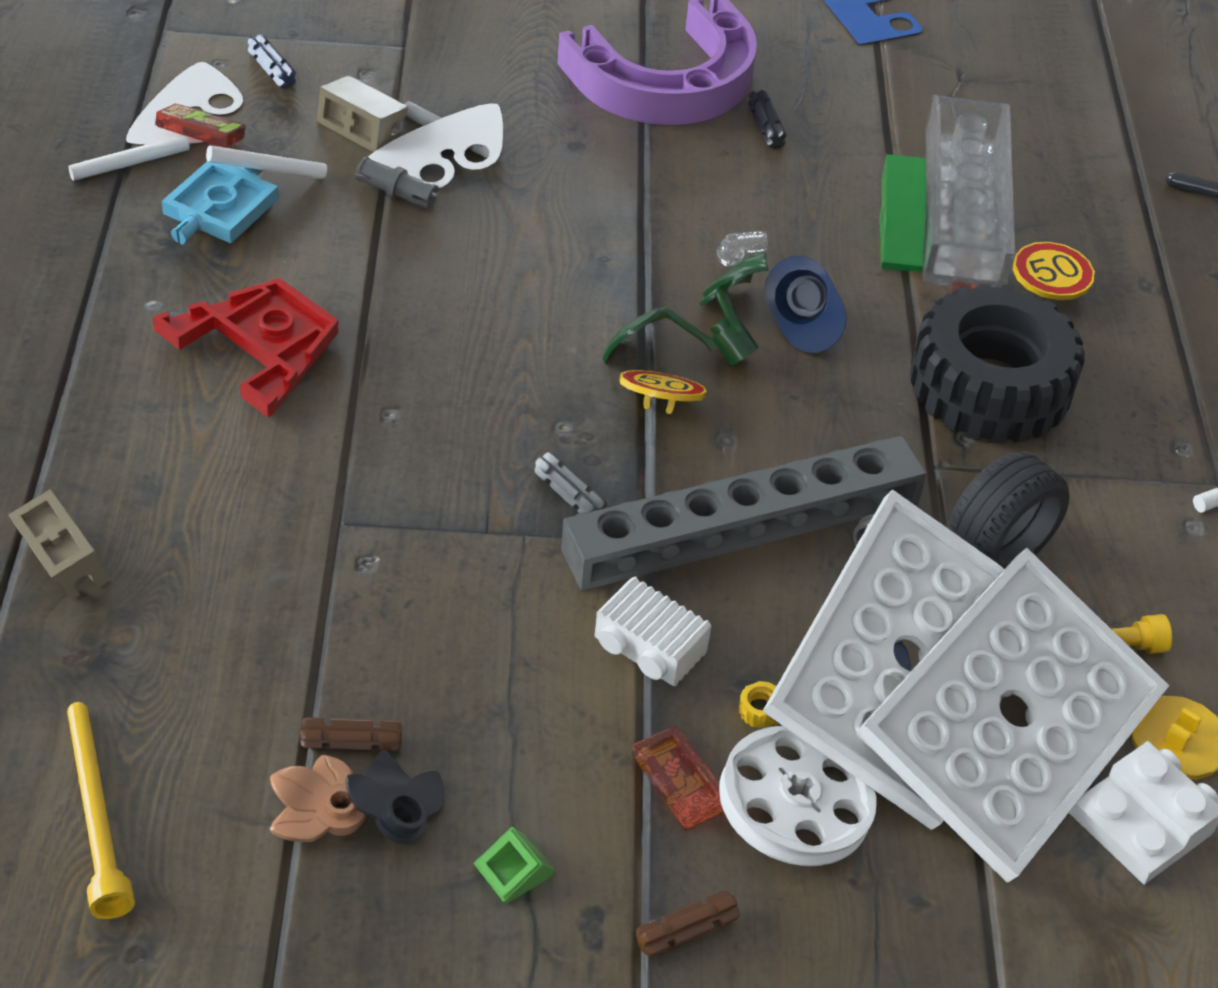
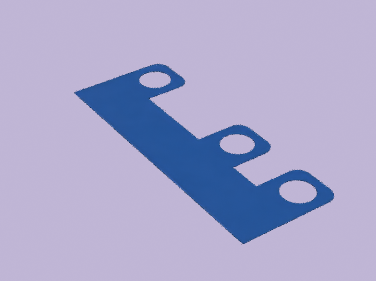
(865, 25)

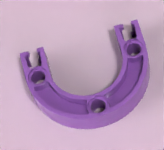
(665, 95)

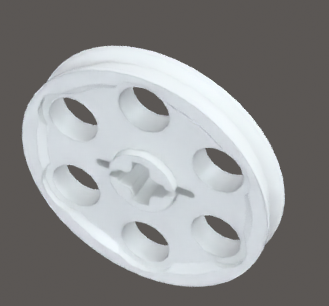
(789, 811)

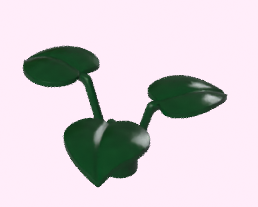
(729, 333)

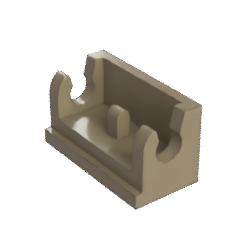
(359, 112)
(58, 543)

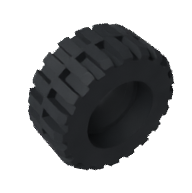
(987, 397)

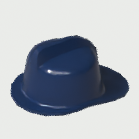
(805, 304)

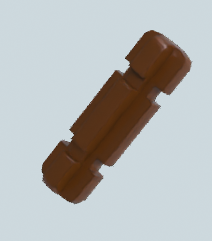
(351, 734)
(687, 923)

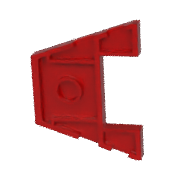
(269, 324)

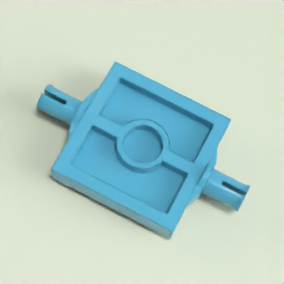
(219, 201)

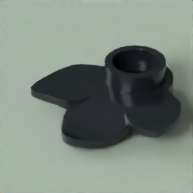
(390, 794)

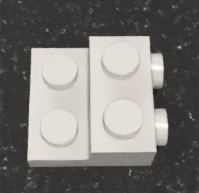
(1148, 811)

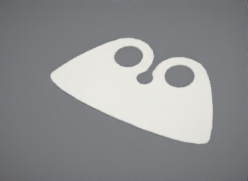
(190, 89)
(457, 132)

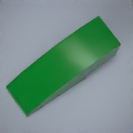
(903, 213)

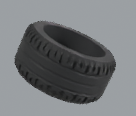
(1011, 507)

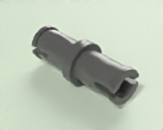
(396, 182)

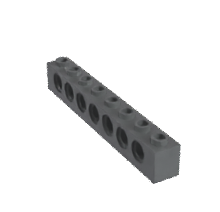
(738, 512)

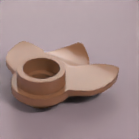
(311, 801)

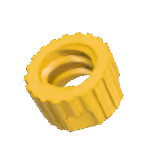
(751, 715)

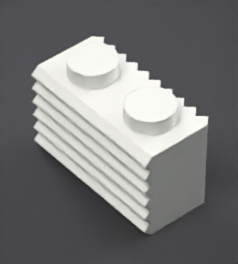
(652, 632)

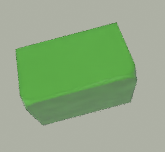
(514, 865)

